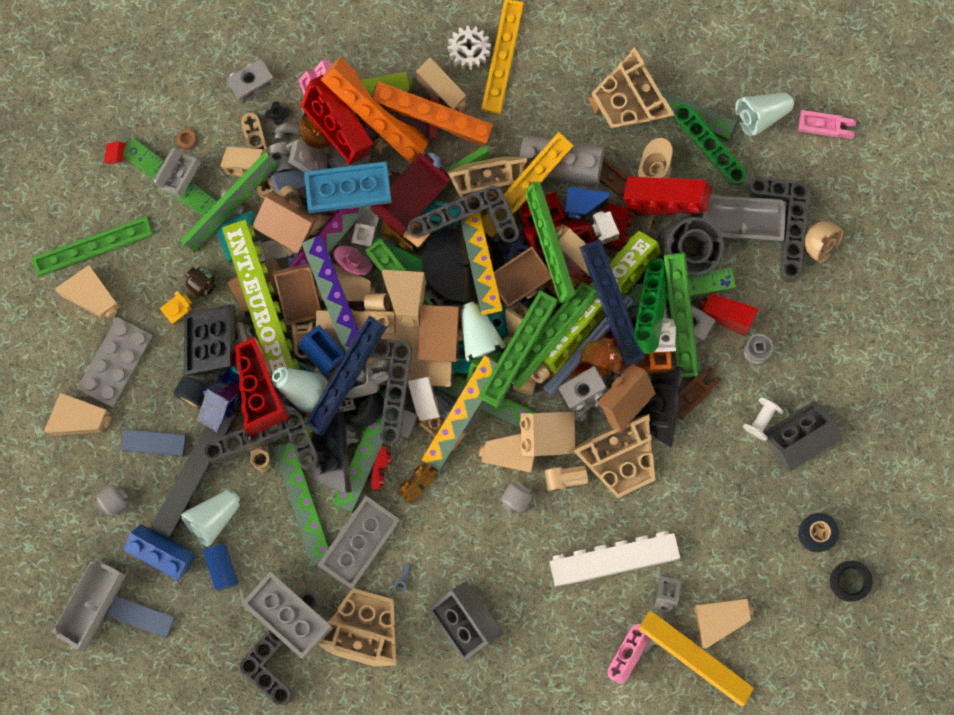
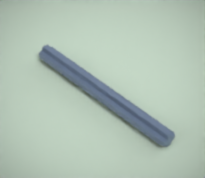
(573, 361)

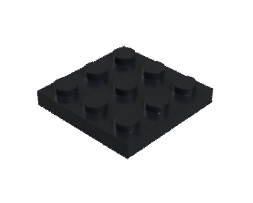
(209, 340)

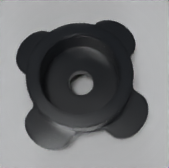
(277, 108)

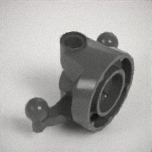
(699, 230)

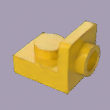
(177, 308)

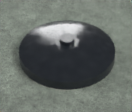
(449, 268)

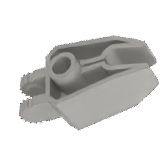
(369, 380)

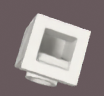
(605, 227)
(667, 336)

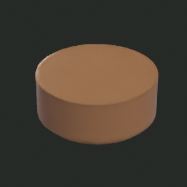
(186, 139)

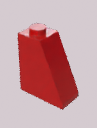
(729, 313)

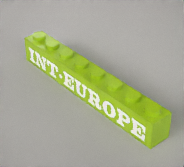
(627, 268)
(258, 295)

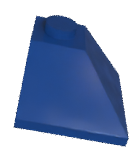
(584, 202)

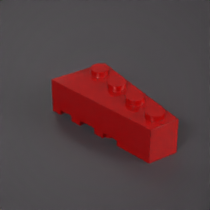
(336, 121)
(666, 195)
(260, 399)

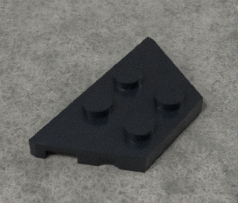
(664, 405)
(333, 456)

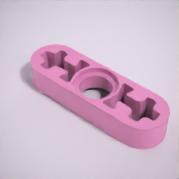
(626, 669)

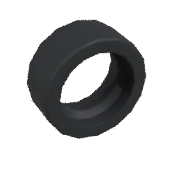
(371, 412)
(867, 578)

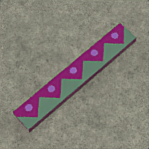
(333, 230)

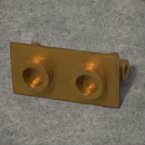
(402, 242)
(410, 488)

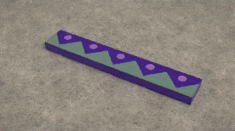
(331, 291)

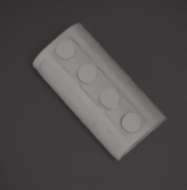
(579, 165)
(747, 217)
(88, 605)

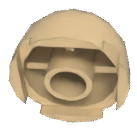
(822, 237)

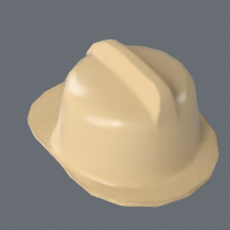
(656, 159)

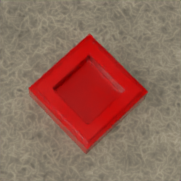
(114, 152)

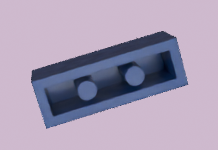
(159, 552)

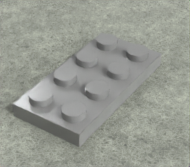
(115, 362)
(358, 542)
(287, 616)

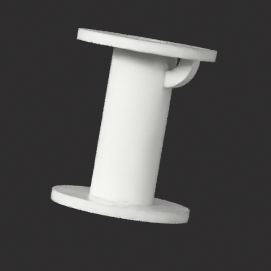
(763, 419)

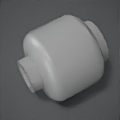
(516, 498)
(111, 500)

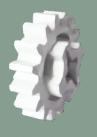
(477, 46)

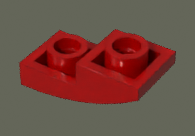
(381, 463)

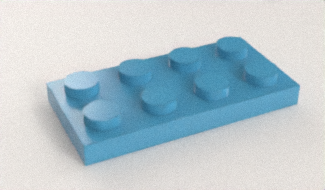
(347, 187)

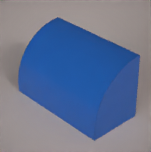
(322, 350)
(220, 567)

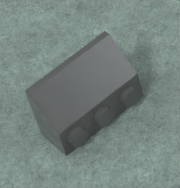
(803, 435)
(465, 621)

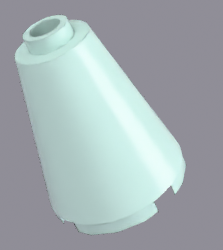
(762, 111)
(478, 333)
(300, 387)
(211, 516)

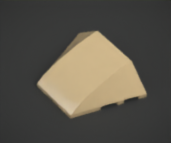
(630, 94)
(481, 174)
(621, 458)
(363, 629)

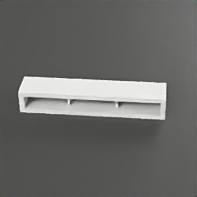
(614, 560)

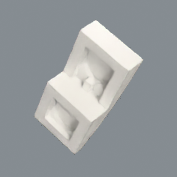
(365, 228)
(271, 249)
(423, 398)

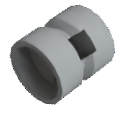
(281, 155)
(758, 349)

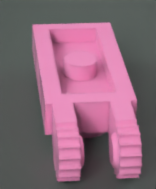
(825, 124)

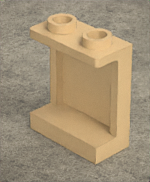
(547, 433)

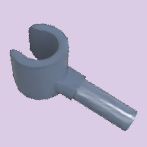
(403, 578)

